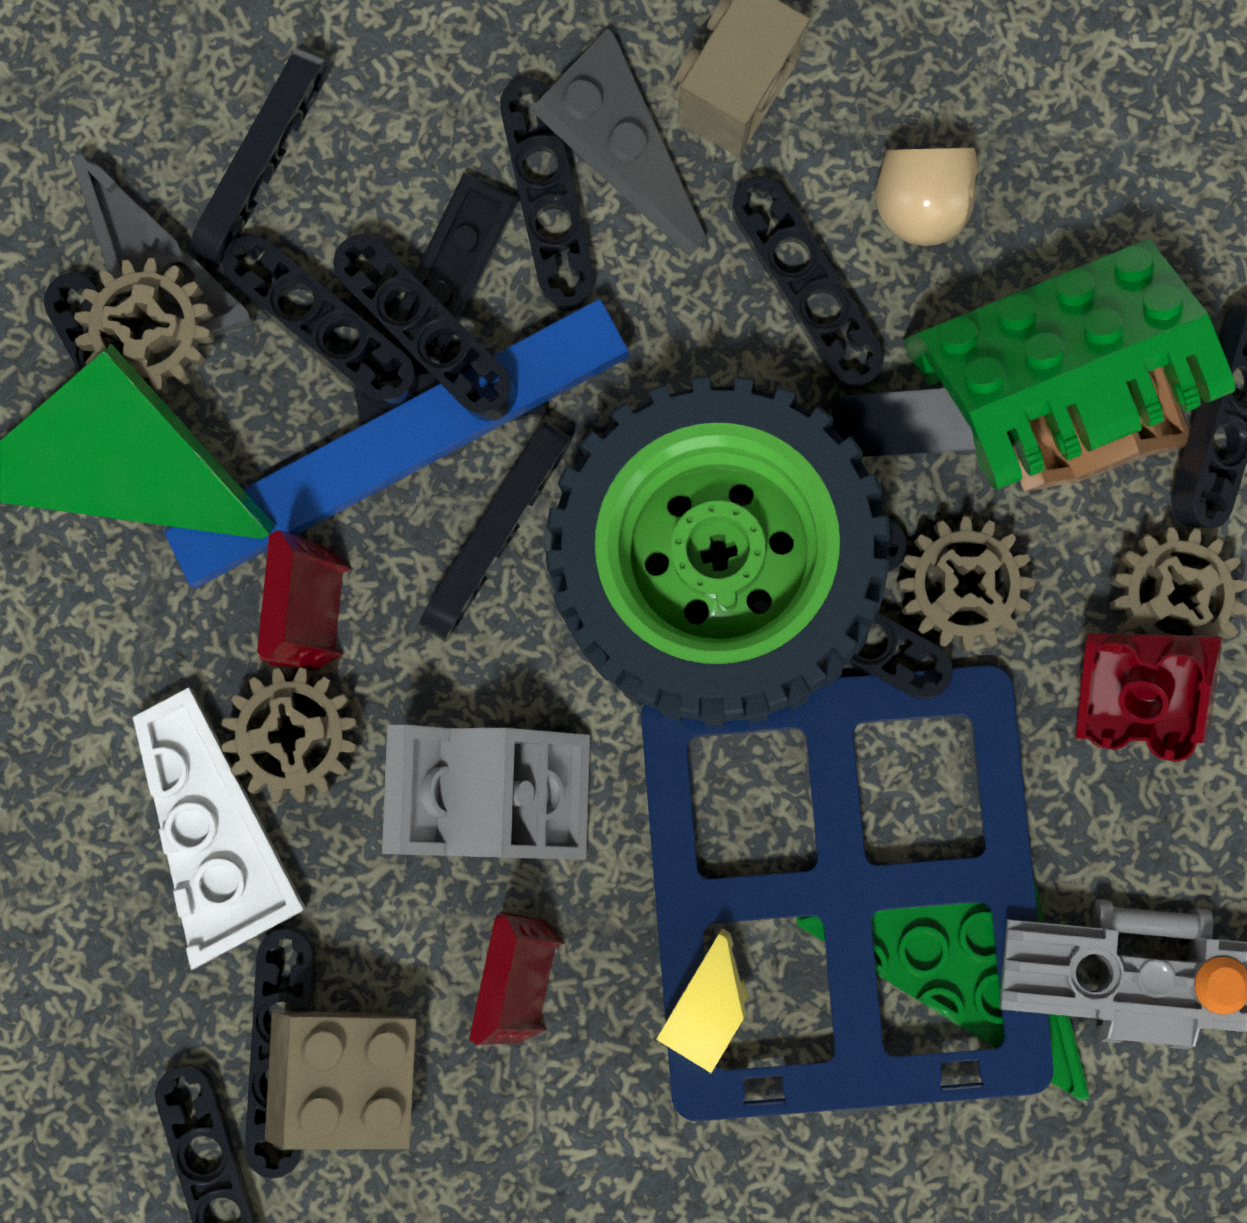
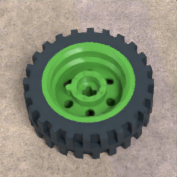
(802, 485)

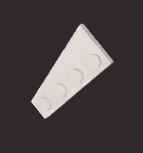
(215, 844)

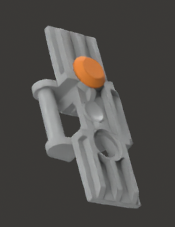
(1134, 995)

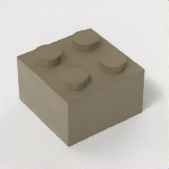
(739, 70)
(340, 1080)

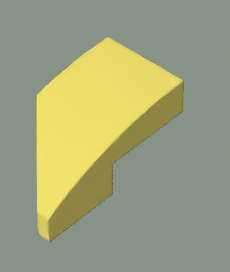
(708, 1008)

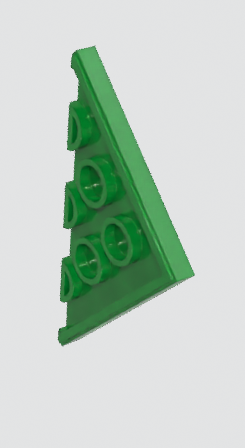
(121, 454)
(950, 965)

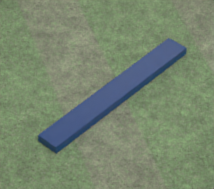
(405, 441)

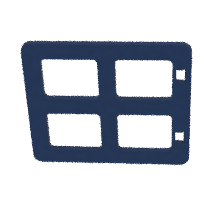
(846, 894)

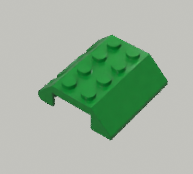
(1075, 349)

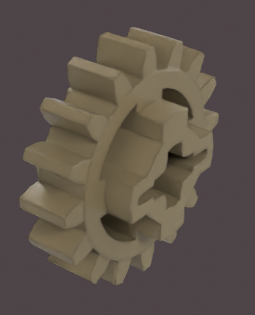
(145, 301)
(1166, 573)
(987, 605)
(319, 729)

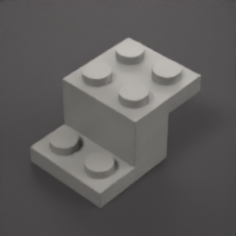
(486, 792)

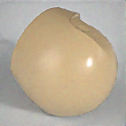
(927, 193)

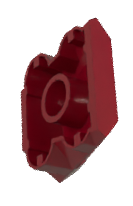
(300, 603)
(1148, 691)
(514, 980)

